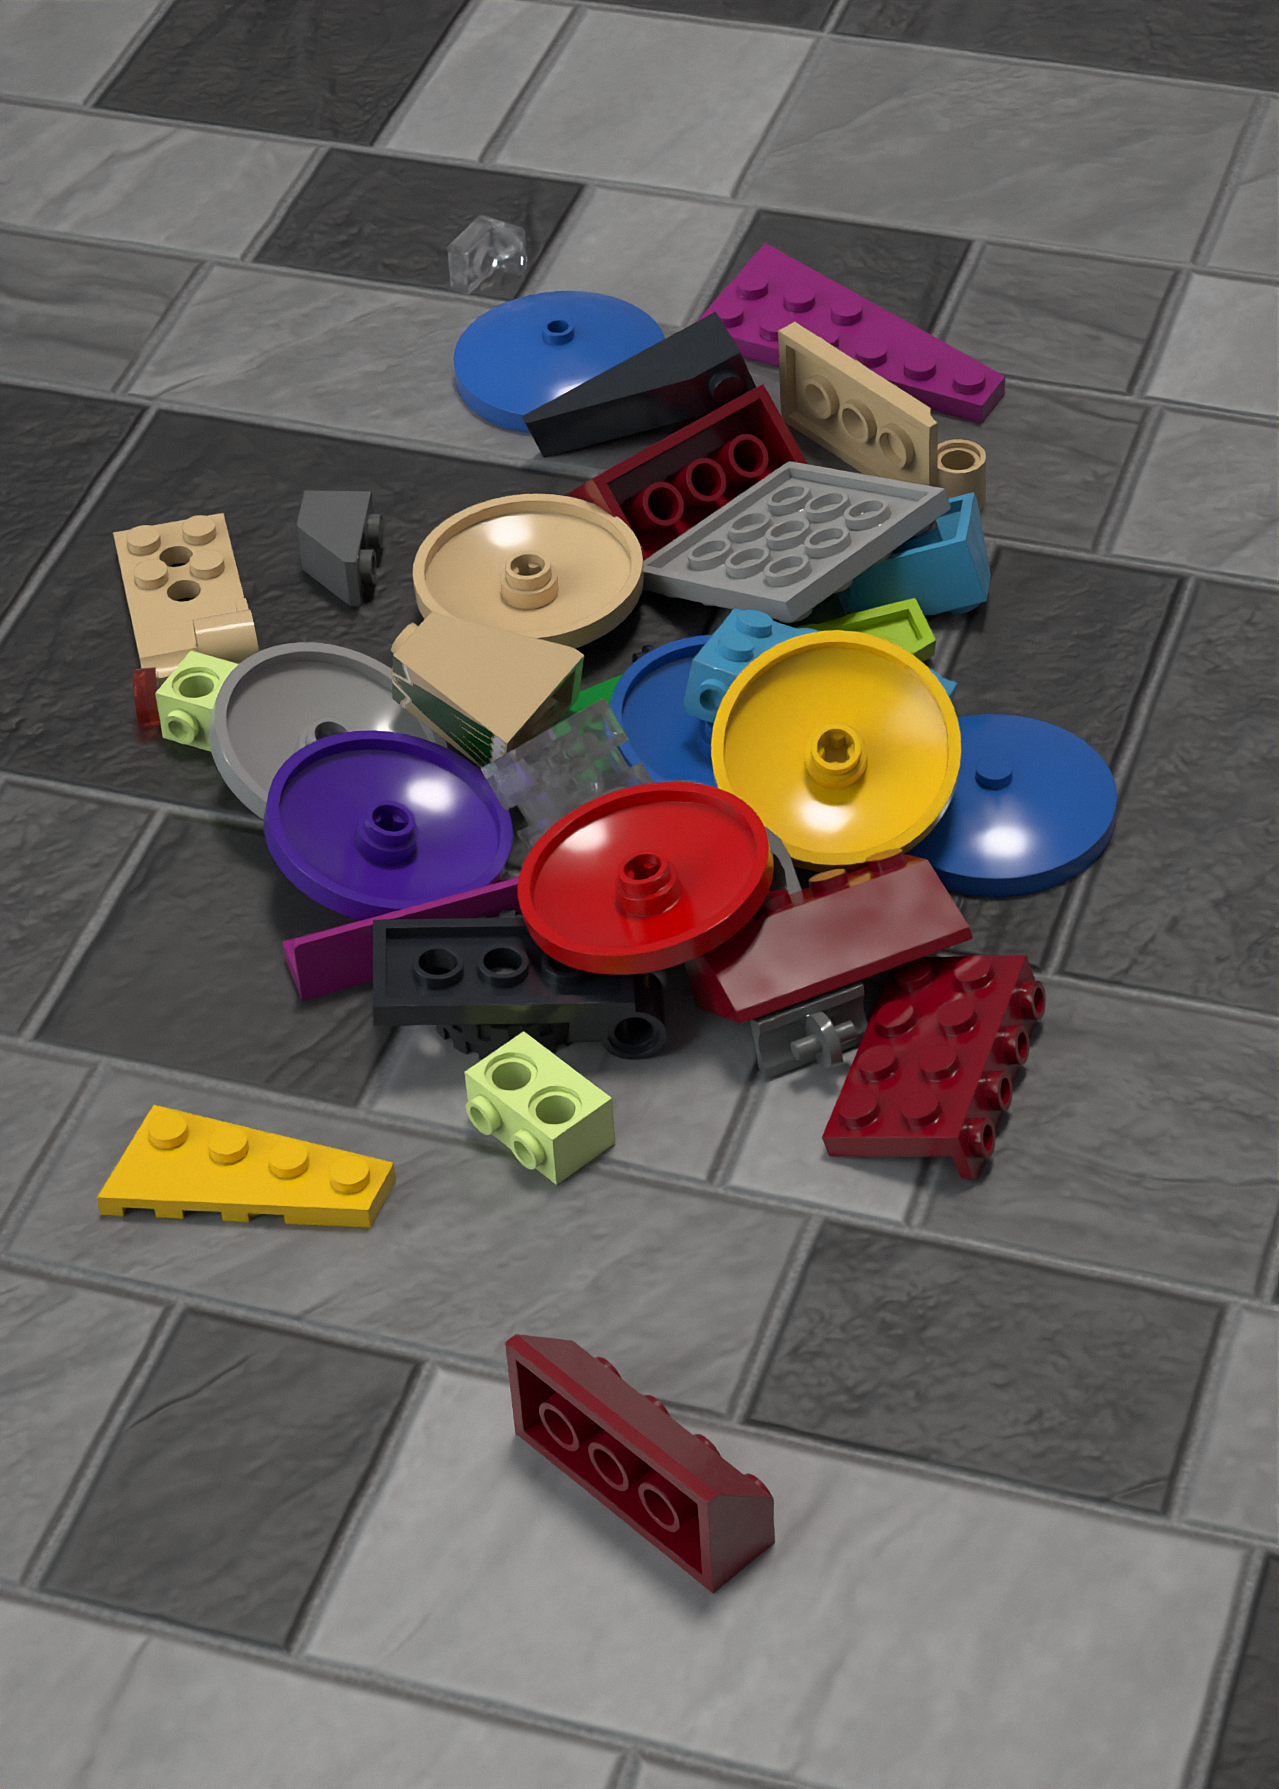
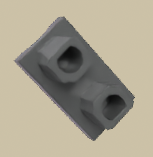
(810, 1030)

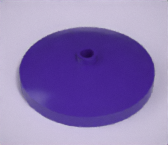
(384, 823)

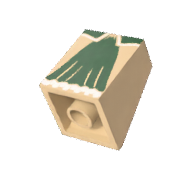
(482, 683)

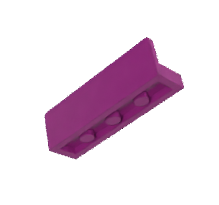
(344, 953)

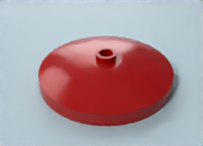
(645, 878)

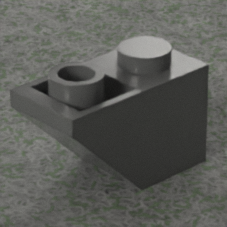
(339, 541)

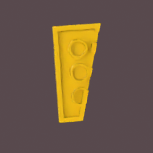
(242, 1172)

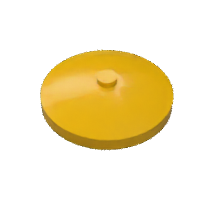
(839, 747)

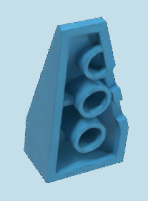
(939, 568)

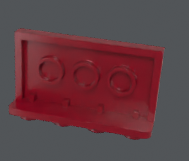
(938, 1061)

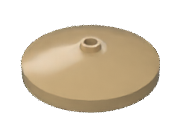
(532, 568)

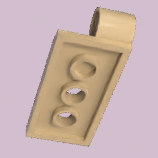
(870, 419)
(209, 624)

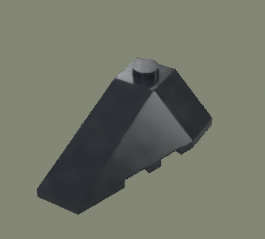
(657, 387)

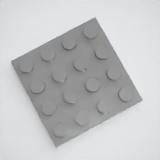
(793, 540)

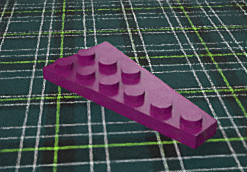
(781, 290)

